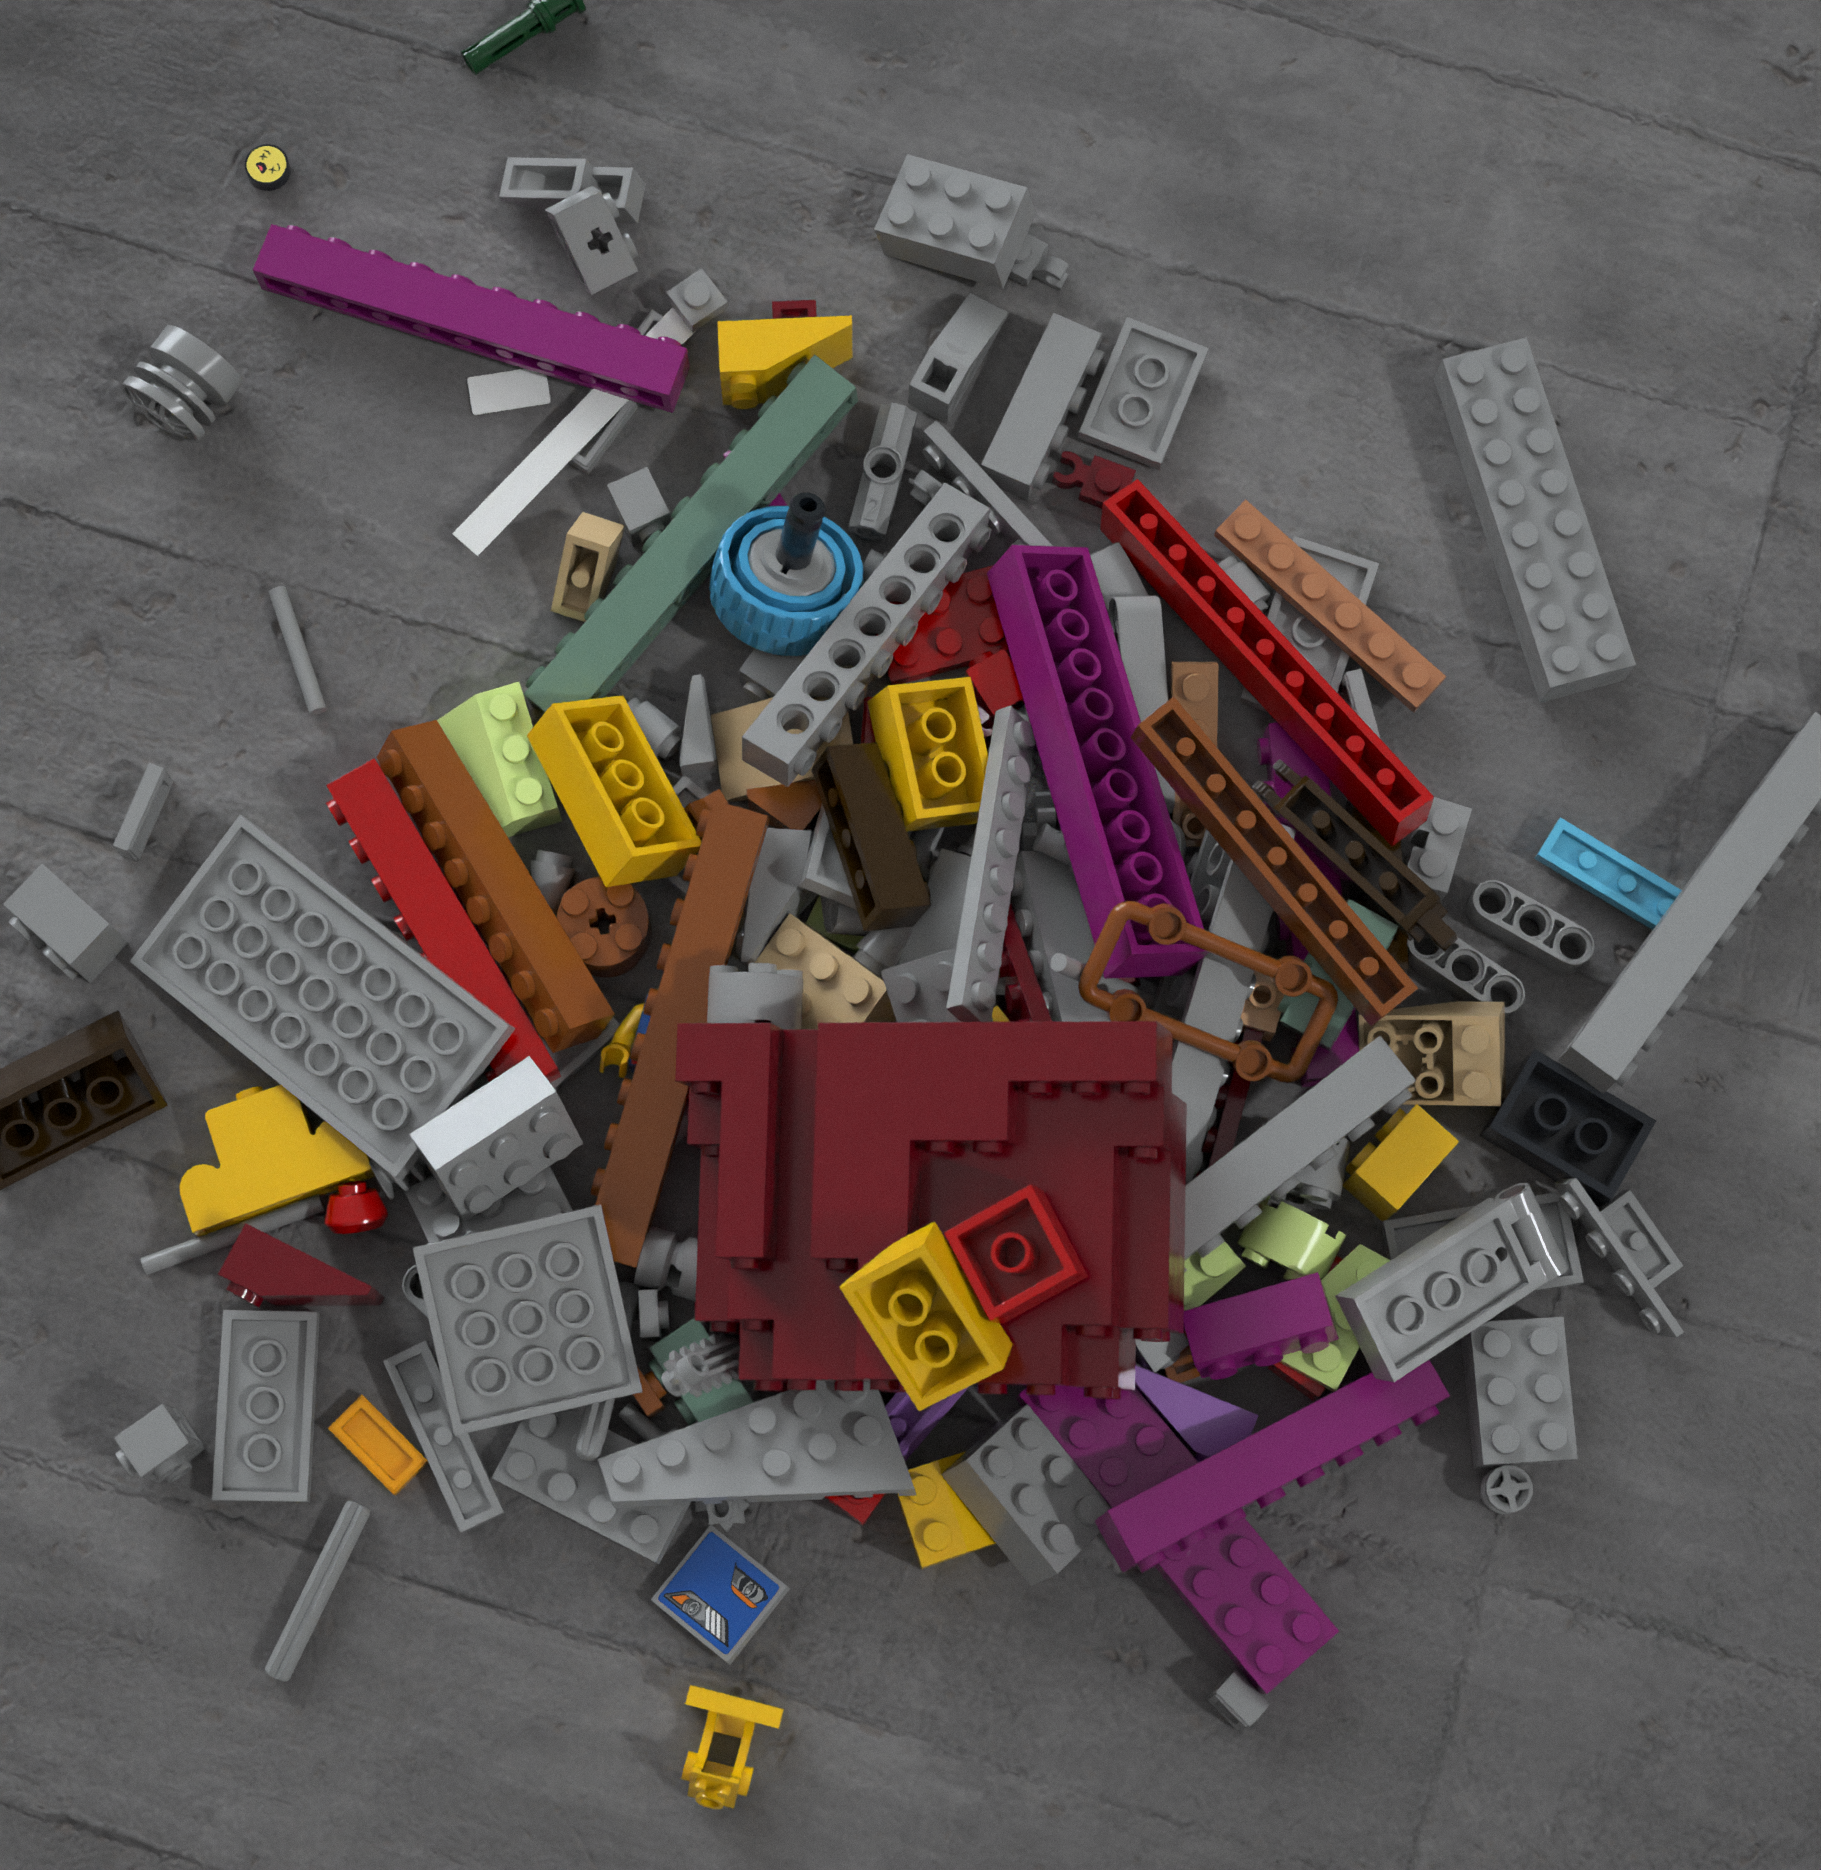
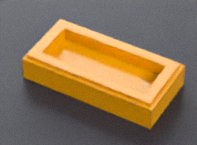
(378, 1444)

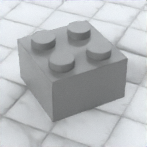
(56, 916)

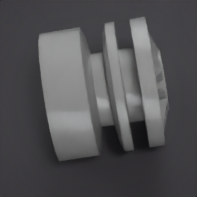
(187, 377)

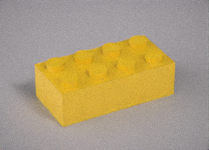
(614, 790)

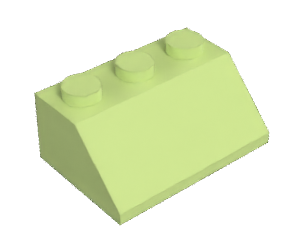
(494, 747)

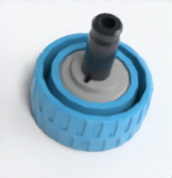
(784, 576)

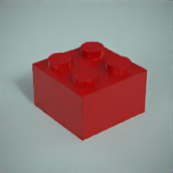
(1016, 1254)

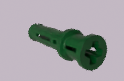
(537, 18)

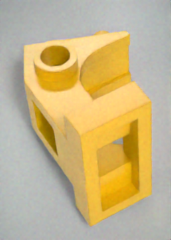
(716, 1783)

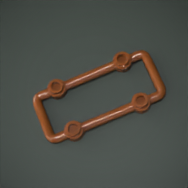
(1167, 927)

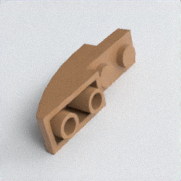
(1197, 691)

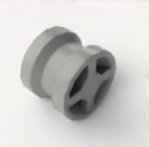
(1515, 1487)

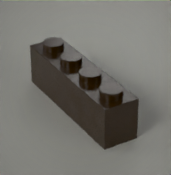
(871, 836)

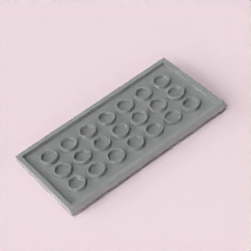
(321, 995)

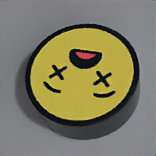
(267, 167)

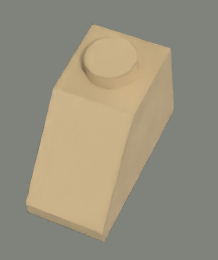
(586, 564)

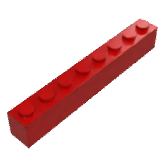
(430, 906)

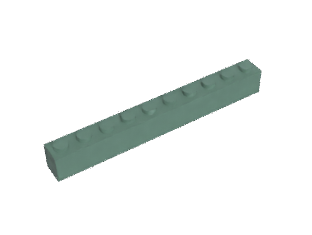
(684, 553)

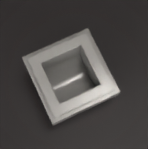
(1238, 1700)

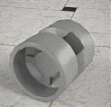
(668, 1263)

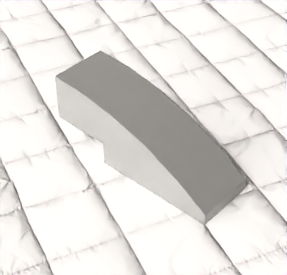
(547, 181)

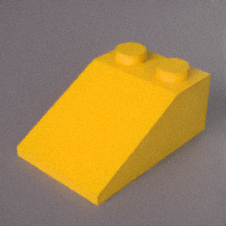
(763, 353)
(938, 1518)

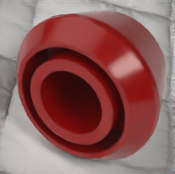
(355, 1209)

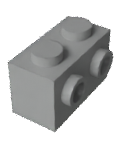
(159, 1445)

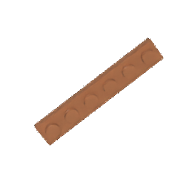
(1329, 606)

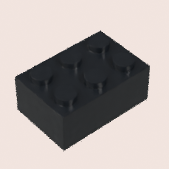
(1568, 1127)

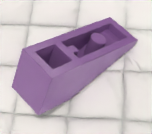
(1193, 1416)

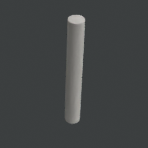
(297, 650)

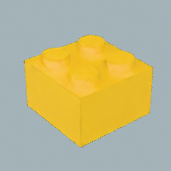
(1394, 1169)

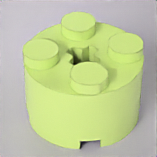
(1290, 1241)

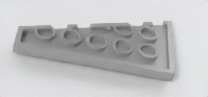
(768, 1452)

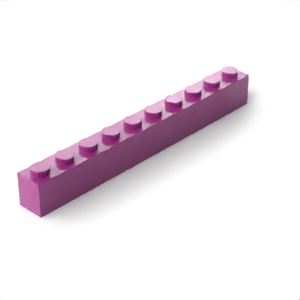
(472, 317)

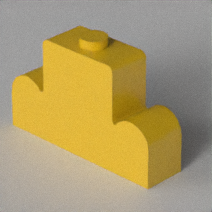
(266, 1160)

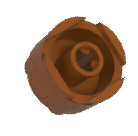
(629, 926)

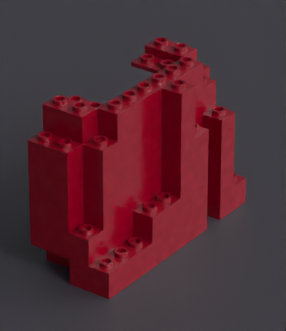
(874, 1129)

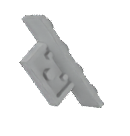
(1632, 1247)

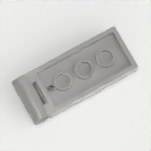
(1452, 1282)

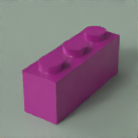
(1260, 1327)

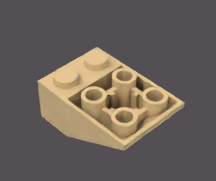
(1448, 1049)

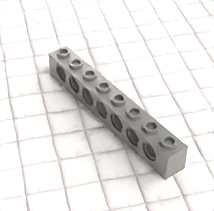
(947, 516)

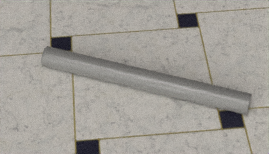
(1073, 968)
(228, 1235)

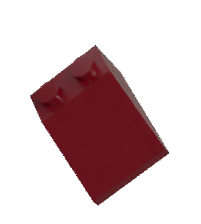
(284, 1276)

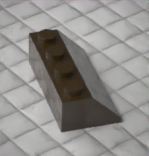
(72, 1096)

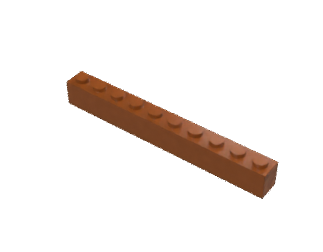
(652, 1098)

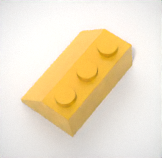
(926, 1317)

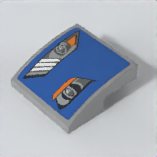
(720, 1594)

